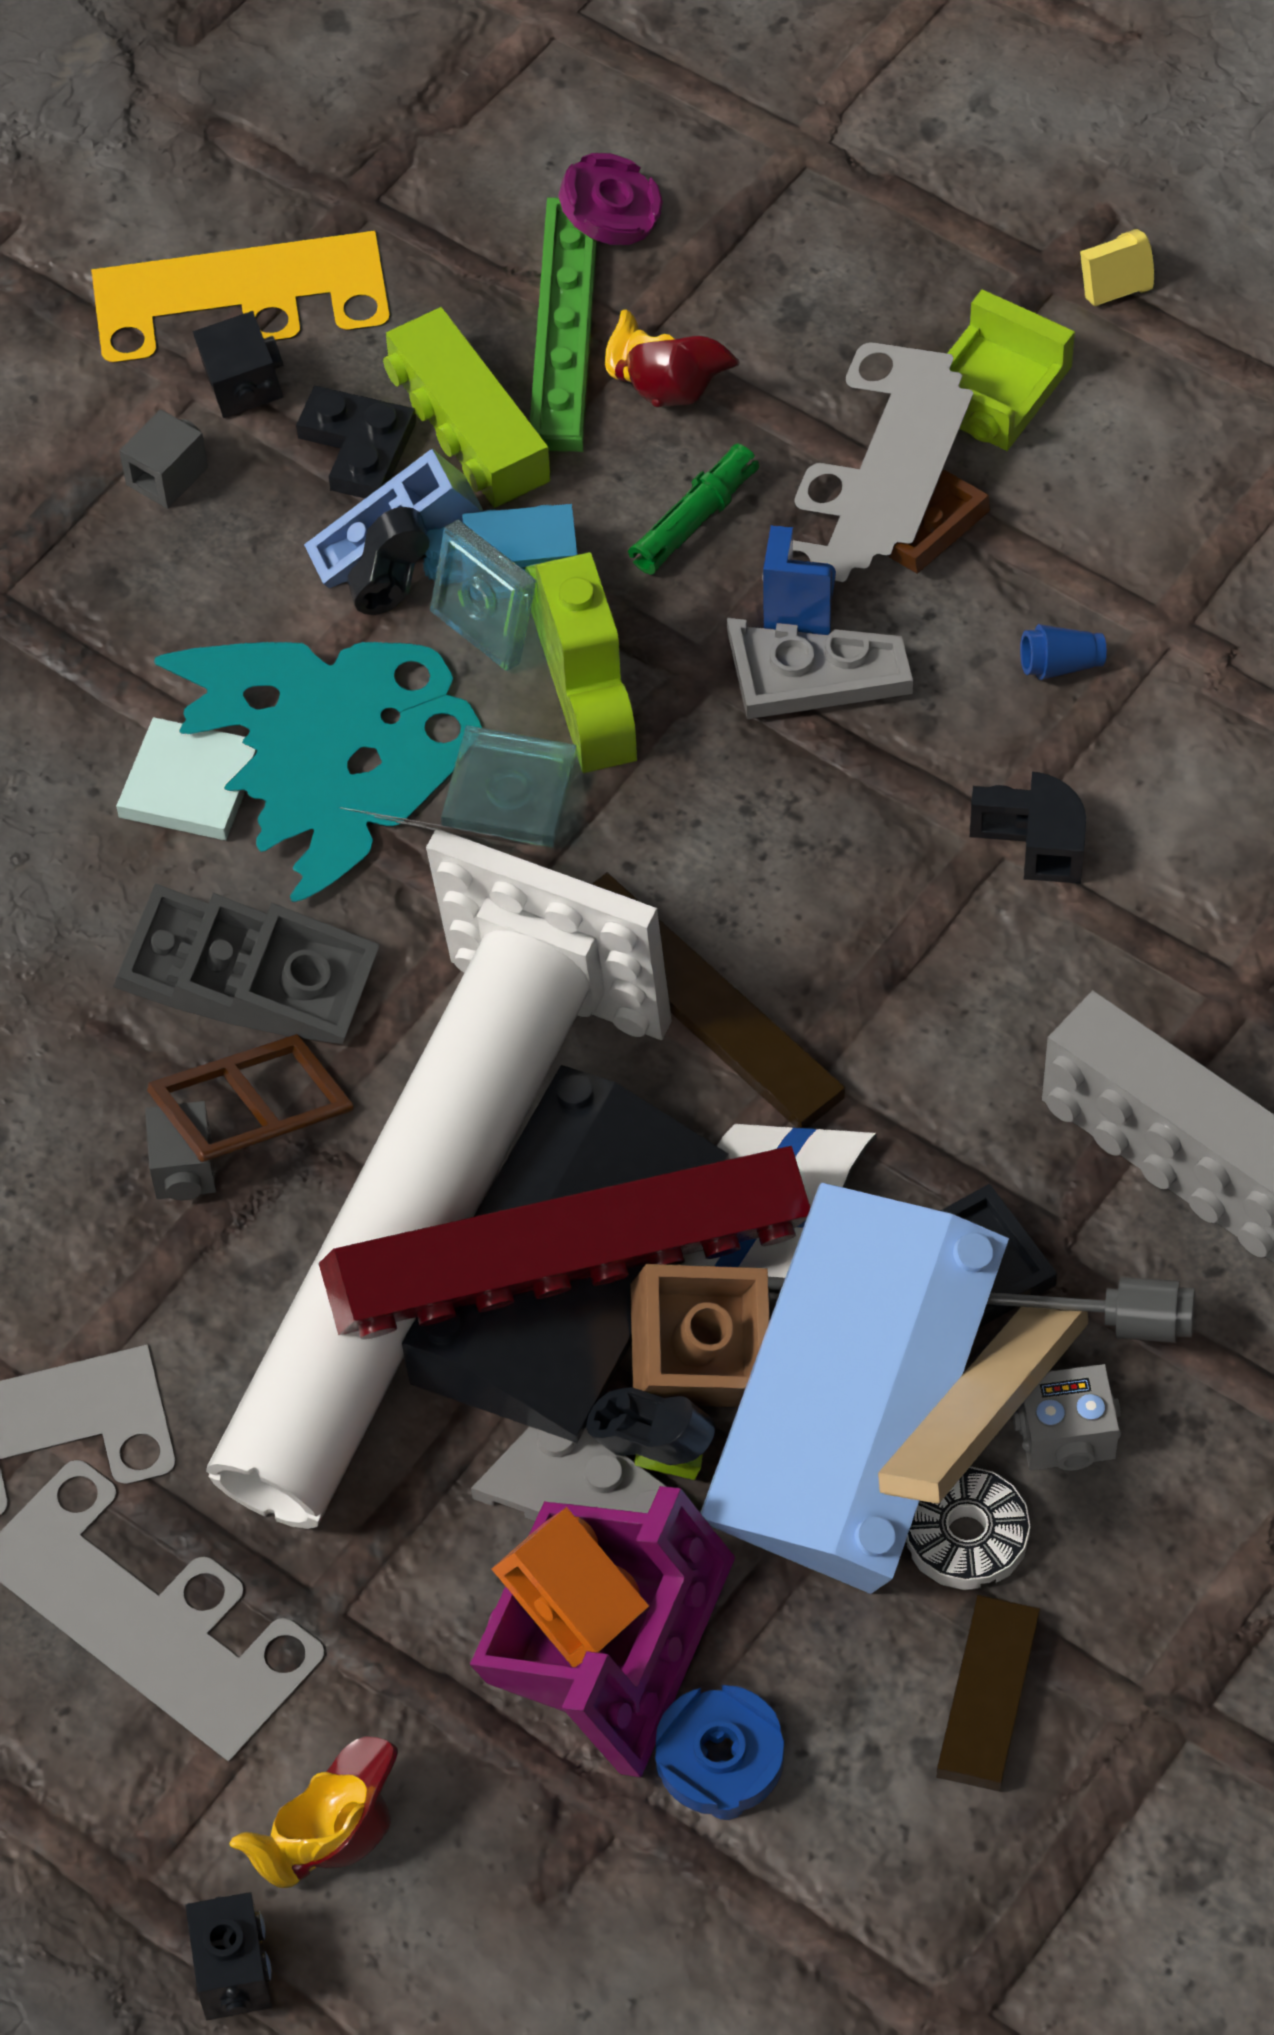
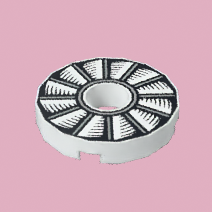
(975, 1561)

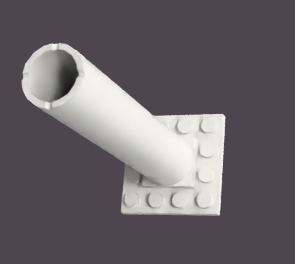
(531, 962)

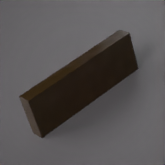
(988, 1693)

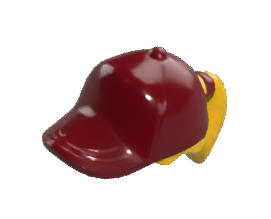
(663, 367)
(331, 1821)

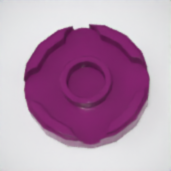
(610, 199)

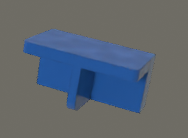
(795, 589)

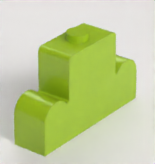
(584, 660)

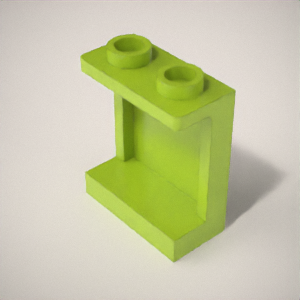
(1010, 365)

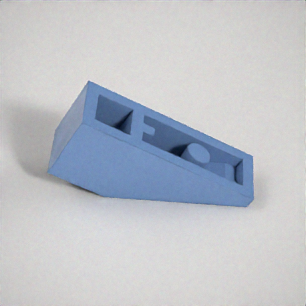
(426, 485)

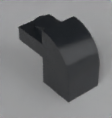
(1045, 818)

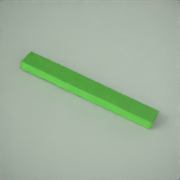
(563, 332)

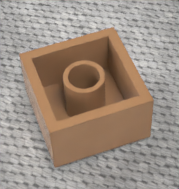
(697, 1330)

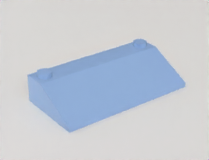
(847, 1371)

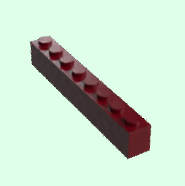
(563, 1241)

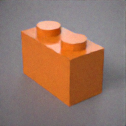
(571, 1586)

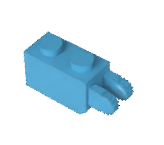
(520, 534)

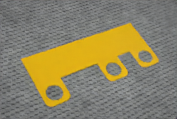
(245, 277)

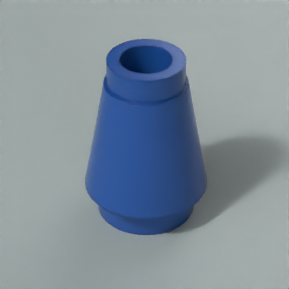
(1060, 651)

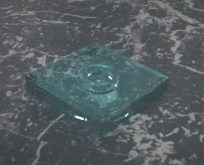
(482, 595)
(509, 786)

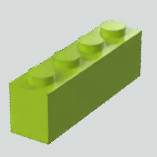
(466, 407)

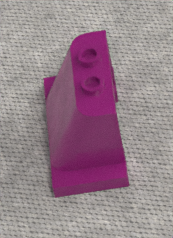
(636, 1676)

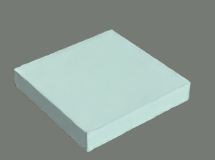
(183, 779)

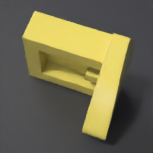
(1118, 268)

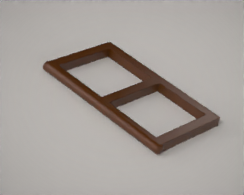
(230, 1069)

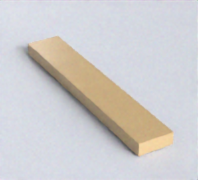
(980, 1403)

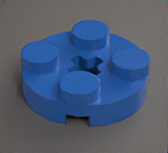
(720, 1786)

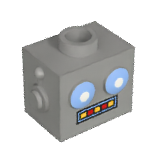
(1069, 1420)

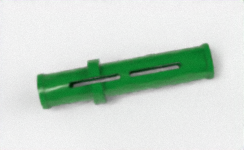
(708, 494)

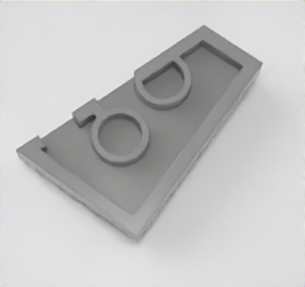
(807, 671)
(565, 1472)

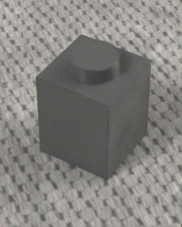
(164, 458)
(172, 1162)

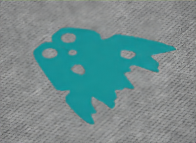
(313, 733)

